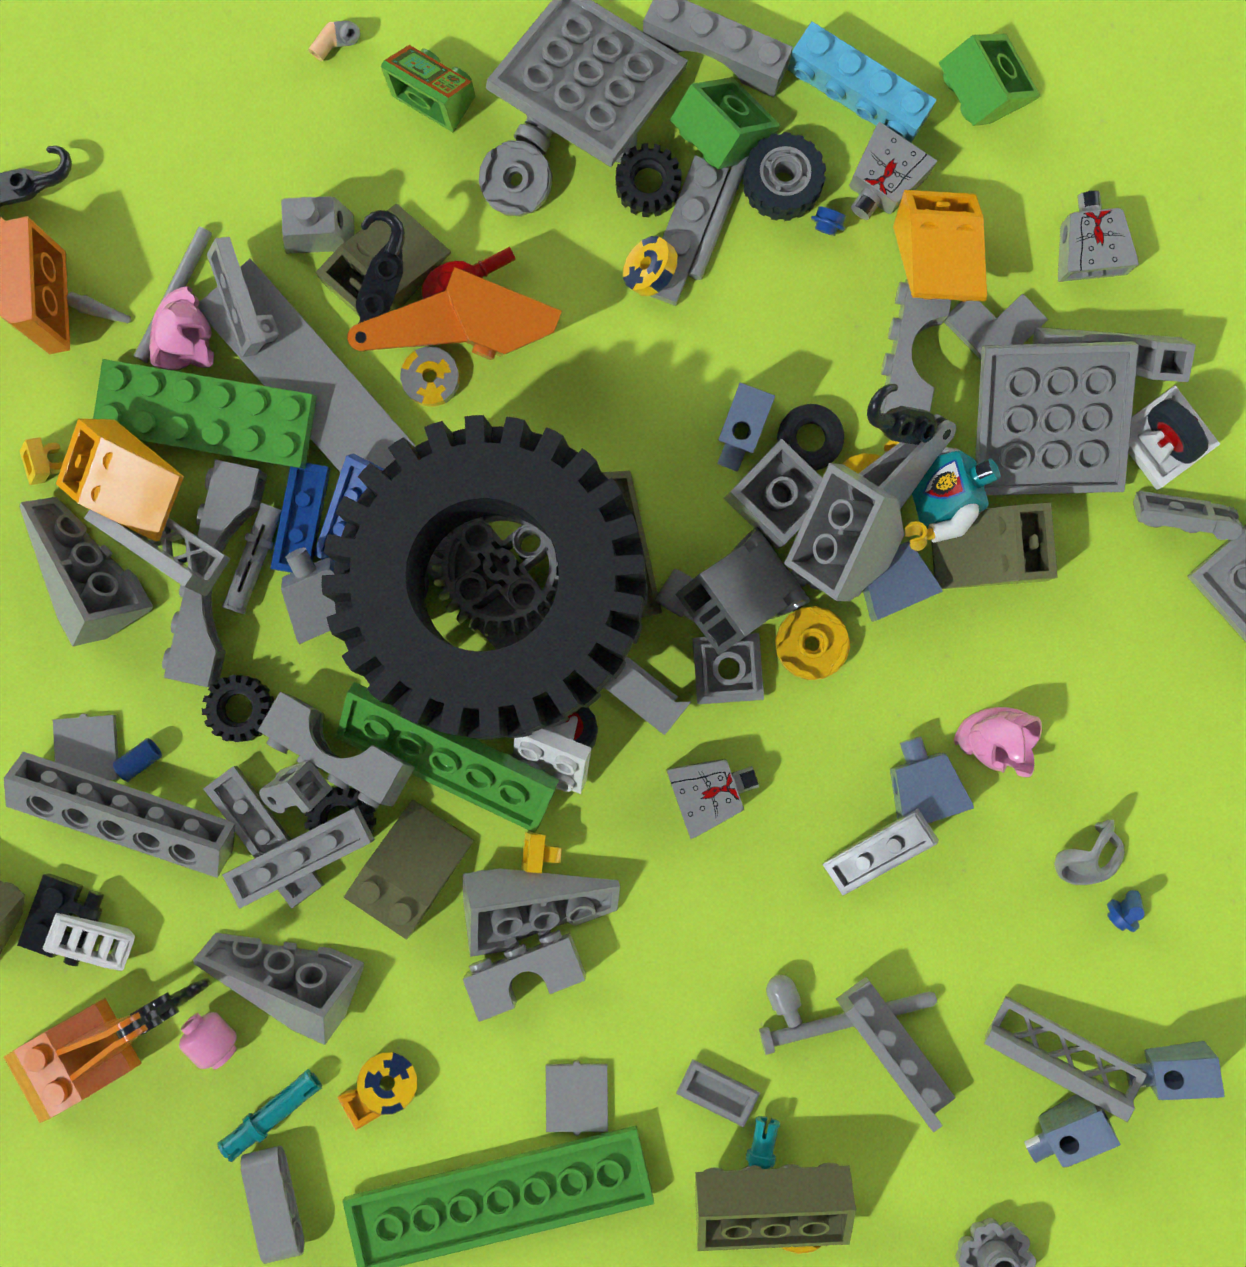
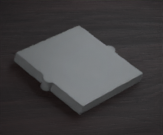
(87, 744)
(576, 1098)

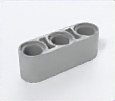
(272, 1204)

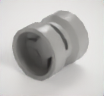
(534, 134)

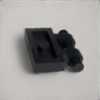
(54, 897)

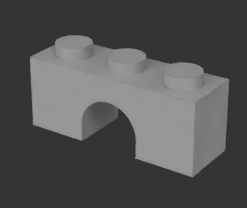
(491, 983)

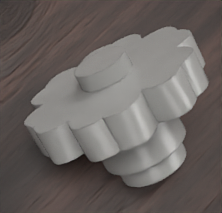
(994, 1246)

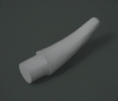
(92, 307)

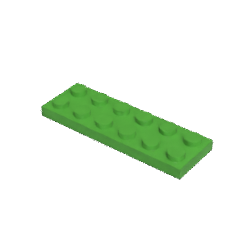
(207, 413)
(449, 761)

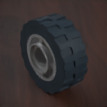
(784, 155)

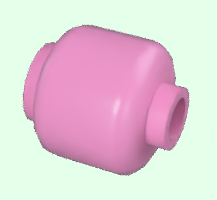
(207, 1040)

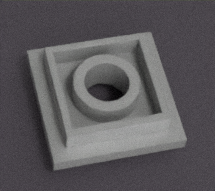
(716, 689)

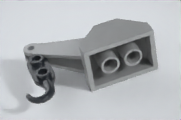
(856, 516)

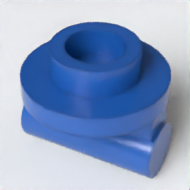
(1128, 912)

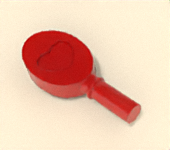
(439, 278)

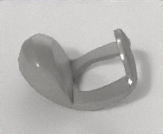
(1082, 866)

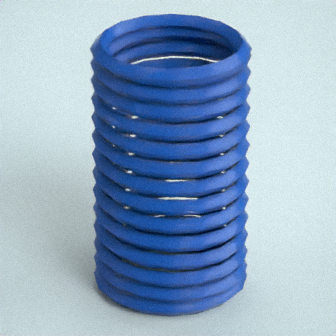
(137, 759)

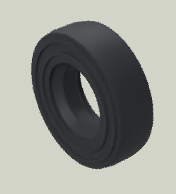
(826, 421)

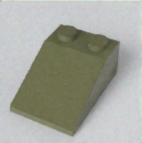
(408, 869)

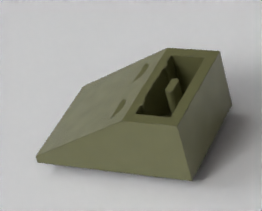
(348, 265)
(999, 549)

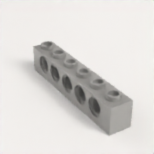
(119, 814)

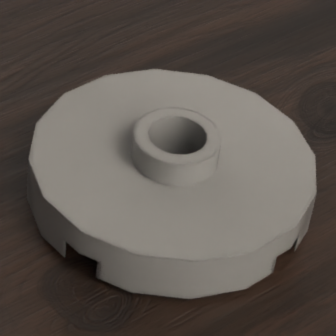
(496, 176)

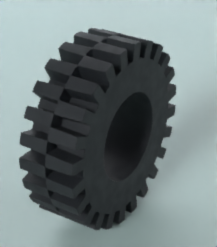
(407, 516)

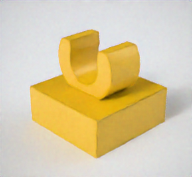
(36, 460)
(536, 852)

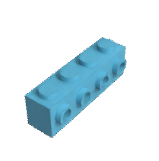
(859, 82)

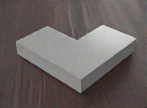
(979, 327)

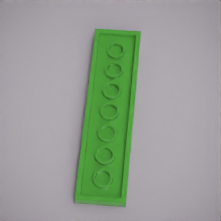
(499, 1200)

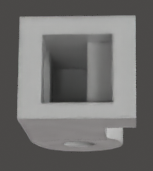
(294, 786)

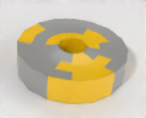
(423, 361)

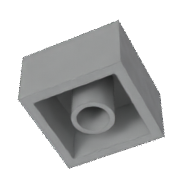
(776, 494)

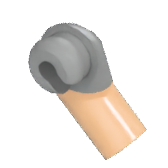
(334, 35)

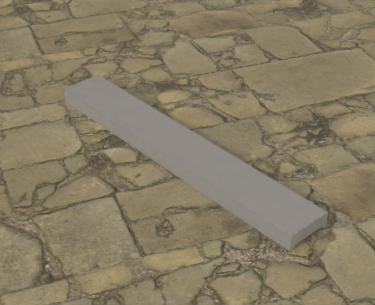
(345, 413)

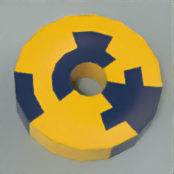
(650, 266)
(374, 1071)

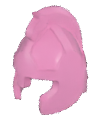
(180, 333)
(1001, 738)

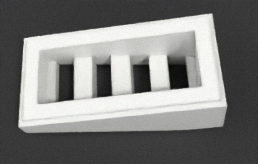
(115, 960)

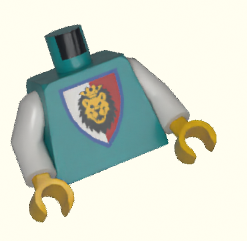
(949, 496)

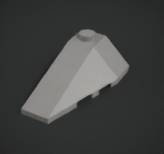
(83, 581)
(517, 904)
(292, 984)

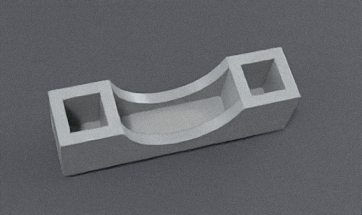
(748, 53)
(913, 317)
(1157, 358)
(299, 728)

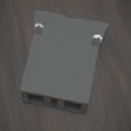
(741, 592)

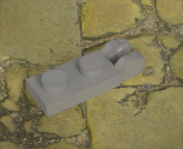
(1187, 514)

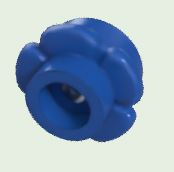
(829, 221)

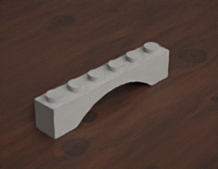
(231, 499)

